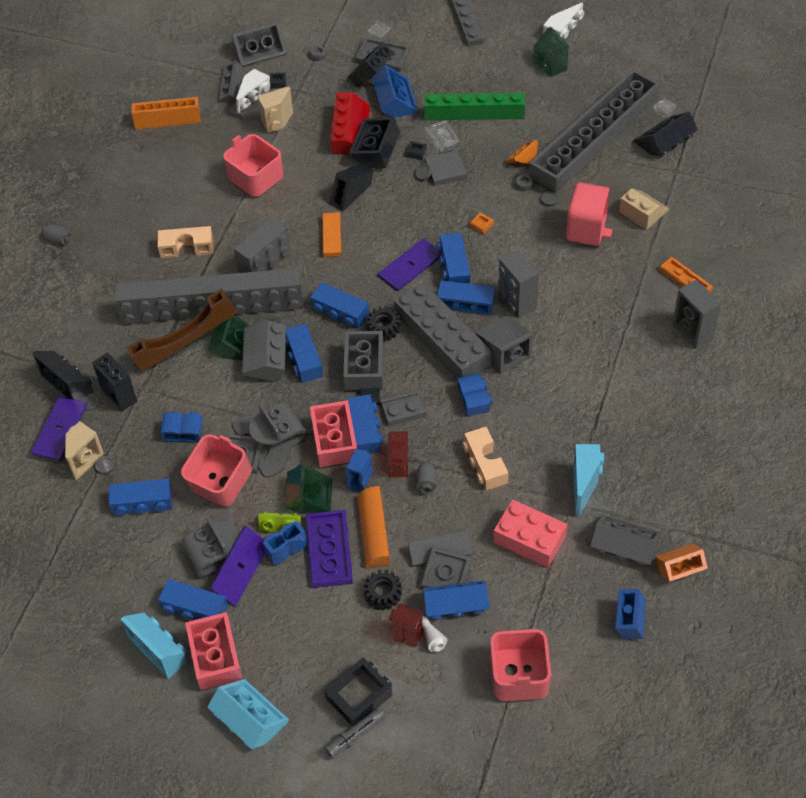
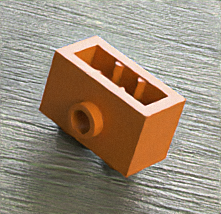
(681, 562)

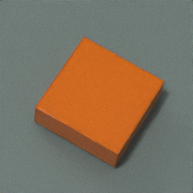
(481, 223)

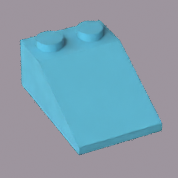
(587, 468)

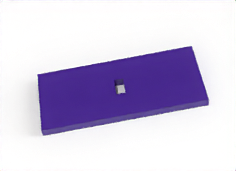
(401, 272)
(51, 440)
(232, 579)

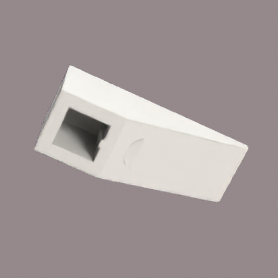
(565, 20)
(252, 86)

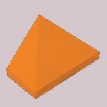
(524, 154)

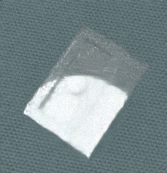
(442, 136)

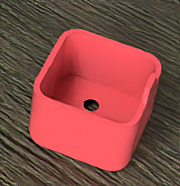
(253, 164)
(588, 214)
(218, 457)
(520, 649)

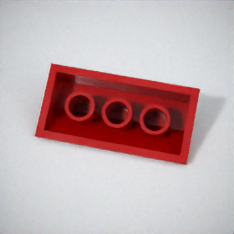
(347, 119)

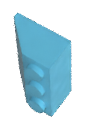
(154, 643)
(247, 713)

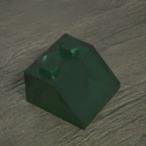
(551, 53)
(228, 338)
(308, 490)

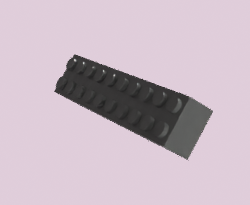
(593, 130)
(187, 296)

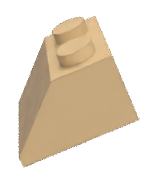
(275, 108)
(641, 208)
(82, 449)

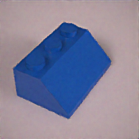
(394, 93)

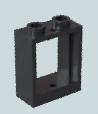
(371, 64)
(115, 380)
(342, 706)

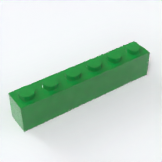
(474, 106)

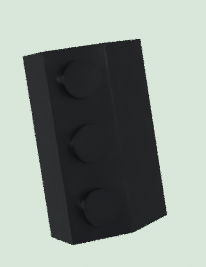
(667, 134)
(375, 141)
(63, 375)

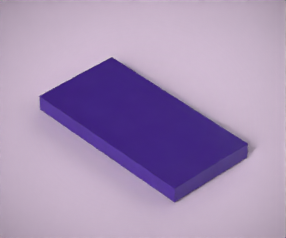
(329, 549)

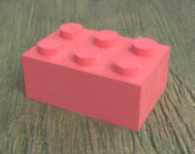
(333, 433)
(530, 533)
(213, 651)

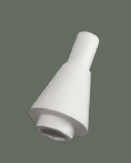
(435, 640)

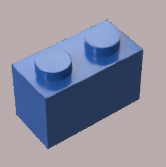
(631, 614)

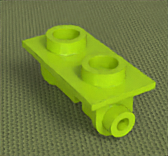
(274, 522)

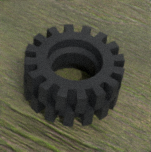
(384, 315)
(382, 579)

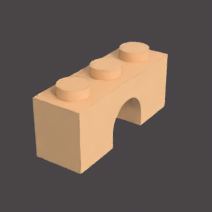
(172, 240)
(489, 472)

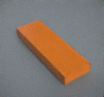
(332, 234)
(681, 274)

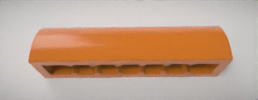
(166, 113)
(373, 528)

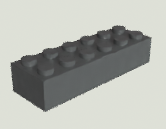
(443, 331)

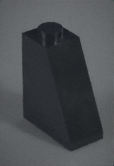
(350, 185)

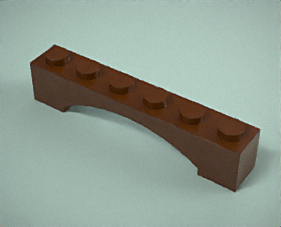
(151, 351)

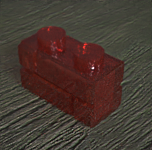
(398, 454)
(406, 624)

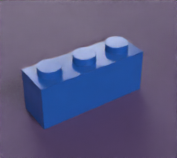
(453, 258)
(467, 297)
(339, 305)
(303, 353)
(365, 423)
(140, 497)
(456, 599)
(190, 601)

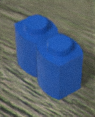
(474, 394)
(181, 427)
(358, 470)
(286, 542)

